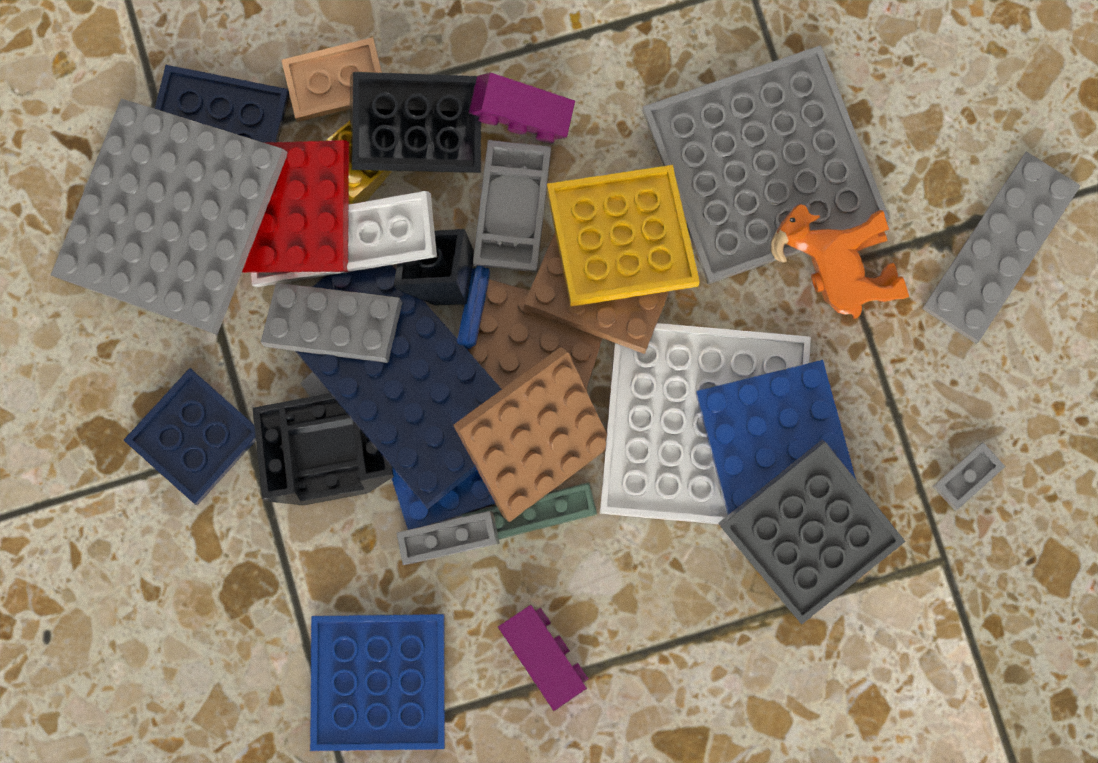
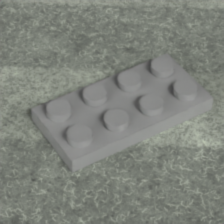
(331, 322)

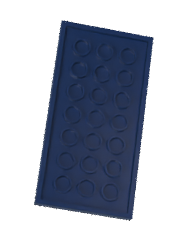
(415, 397)

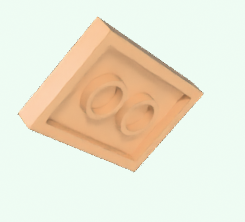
(321, 79)

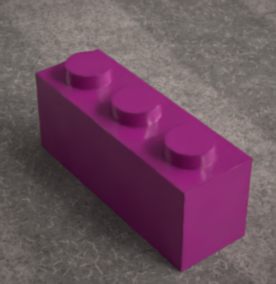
(521, 107)
(544, 656)

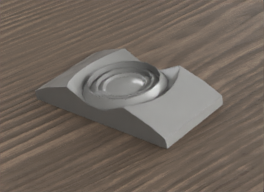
(512, 206)

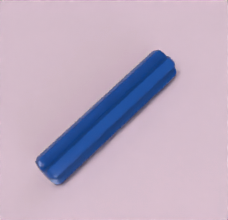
(474, 308)

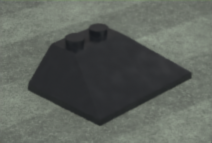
(314, 453)

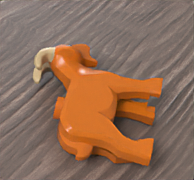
(837, 261)

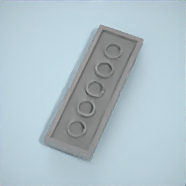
(1001, 247)

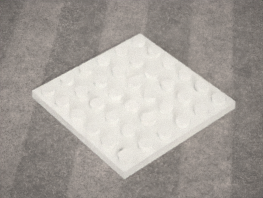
(655, 432)

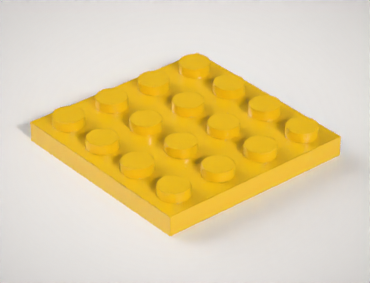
(622, 235)

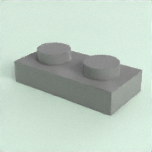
(969, 476)

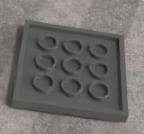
(811, 531)

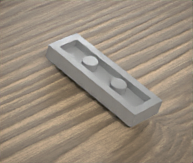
(448, 538)

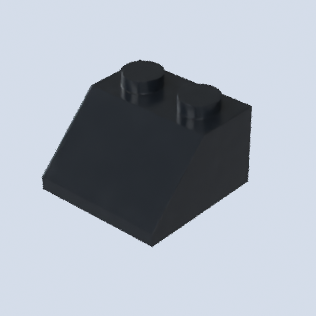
(441, 278)

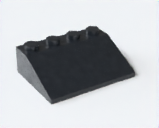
(414, 123)

